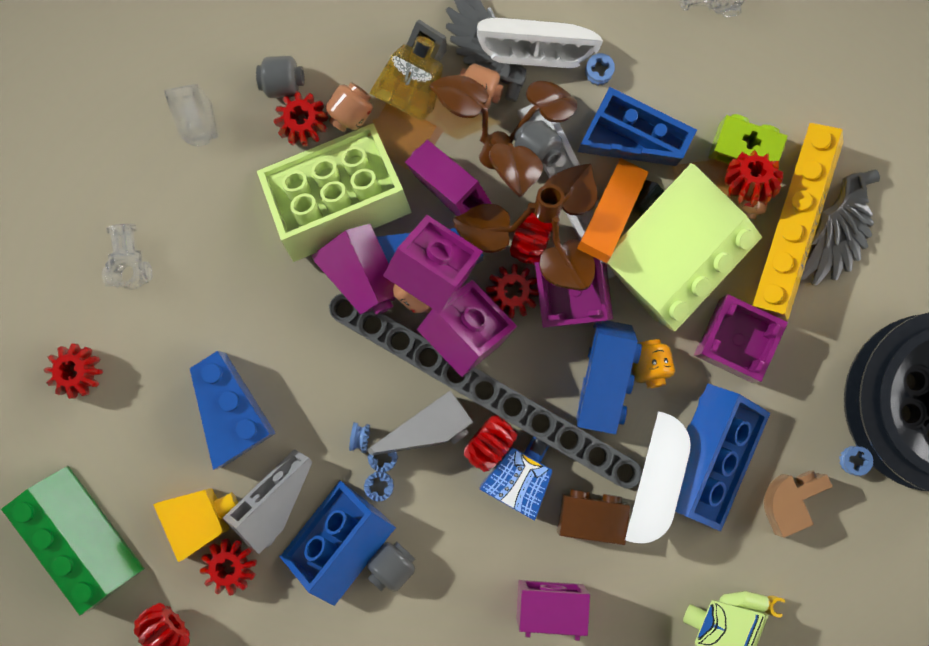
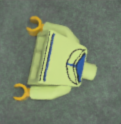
(733, 619)

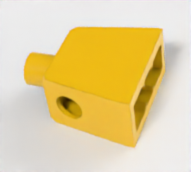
(194, 520)

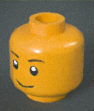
(654, 364)

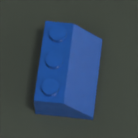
(336, 543)

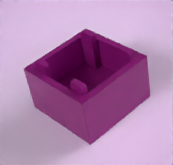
(432, 263)
(569, 306)
(467, 328)
(740, 339)
(553, 608)

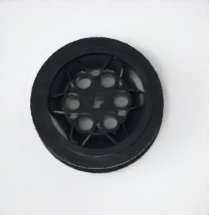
(879, 391)

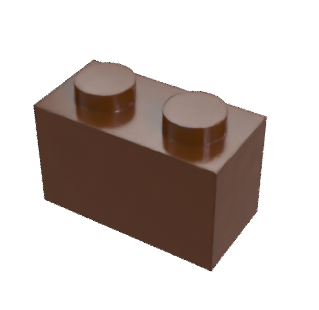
(593, 518)

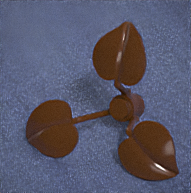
(515, 165)
(563, 265)

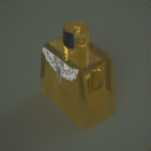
(408, 77)

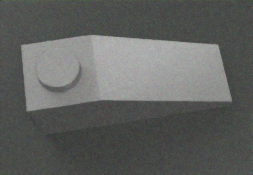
(430, 427)
(268, 505)

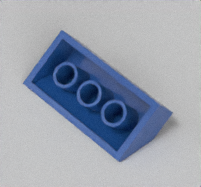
(721, 449)

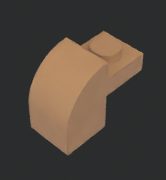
(785, 501)

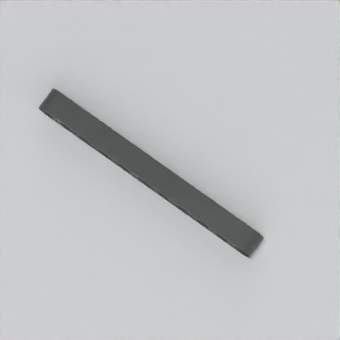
(557, 425)

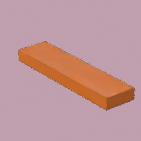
(613, 211)

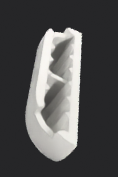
(536, 42)
(660, 481)

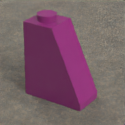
(446, 179)
(357, 269)

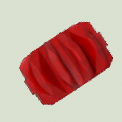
(297, 107)
(753, 178)
(531, 240)
(509, 280)
(63, 376)
(490, 443)
(216, 570)
(161, 627)

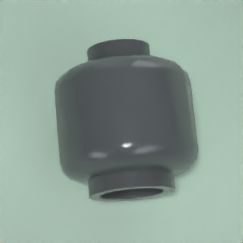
(279, 76)
(541, 140)
(390, 567)

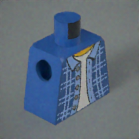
(520, 479)

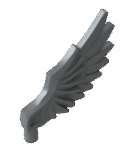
(465, 32)
(842, 229)

